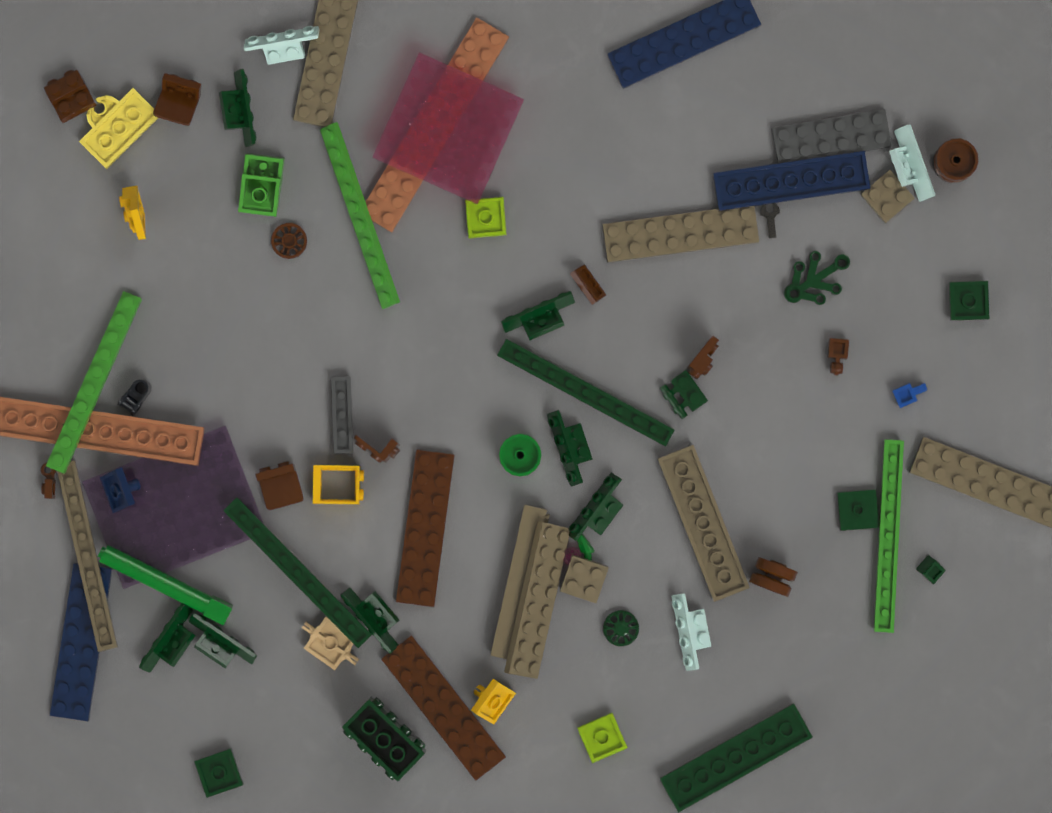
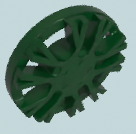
(621, 628)

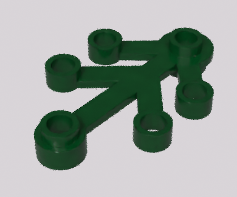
(814, 280)

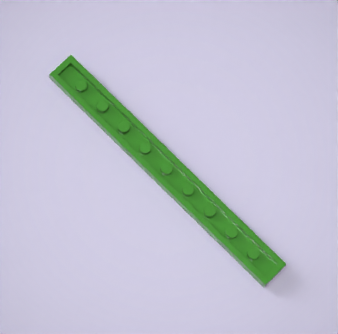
(360, 215)
(93, 382)
(888, 536)

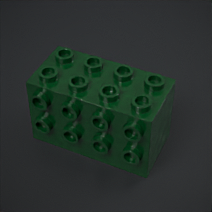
(384, 738)

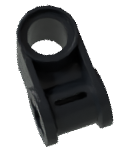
(135, 397)

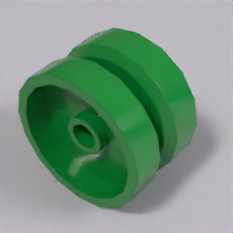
(509, 452)

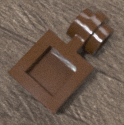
(839, 350)
(49, 486)

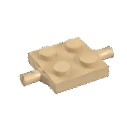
(329, 644)

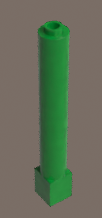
(210, 606)

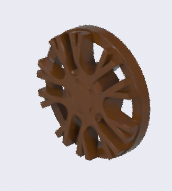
(289, 241)

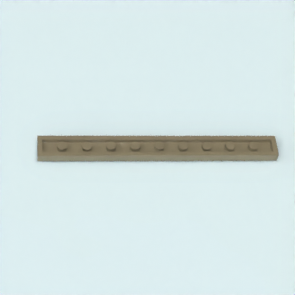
(87, 558)

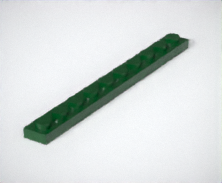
(585, 392)
(297, 572)

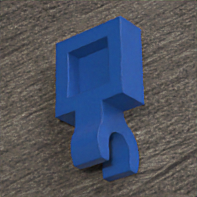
(906, 394)

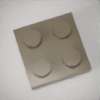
(887, 196)
(584, 578)

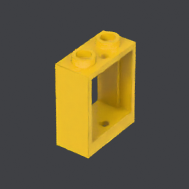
(317, 484)

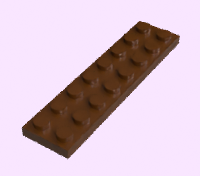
(425, 528)
(443, 708)

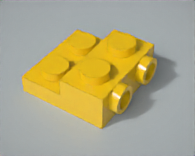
(134, 210)

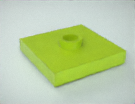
(486, 218)
(602, 737)

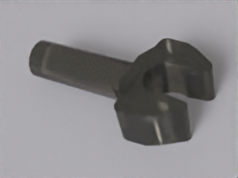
(770, 219)

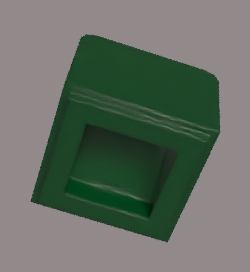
(930, 569)

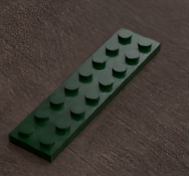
(736, 757)

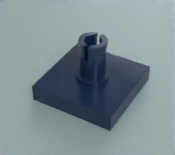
(119, 489)

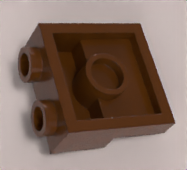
(69, 95)
(701, 363)

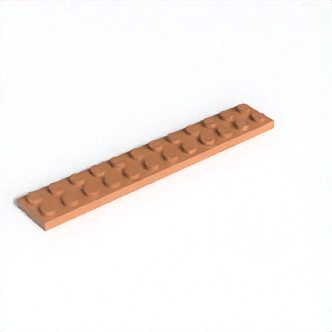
(397, 188)
(104, 431)

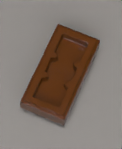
(588, 284)

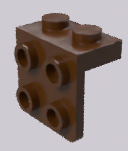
(177, 99)
(390, 450)
(280, 485)

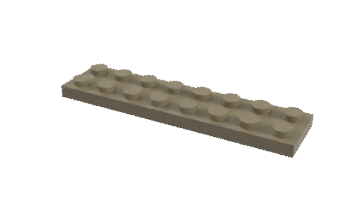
(325, 62)
(680, 233)
(983, 481)
(703, 523)
(537, 600)

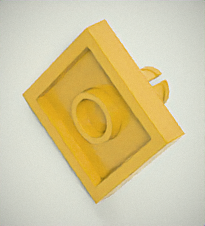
(492, 700)

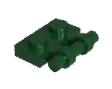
(688, 391)

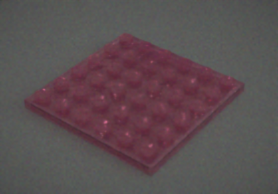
(448, 128)

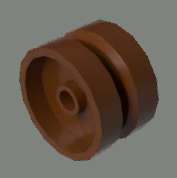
(945, 166)
(773, 576)

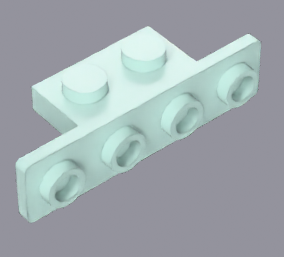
(283, 45)
(910, 164)
(691, 629)

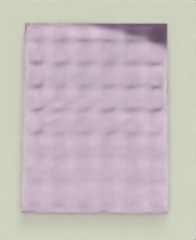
(177, 508)

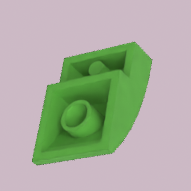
(261, 184)

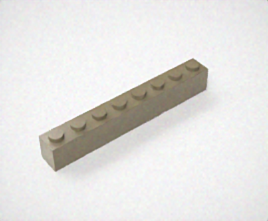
(516, 579)

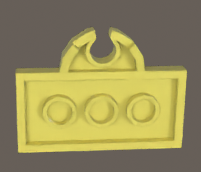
(117, 126)

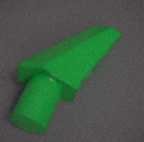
(585, 547)

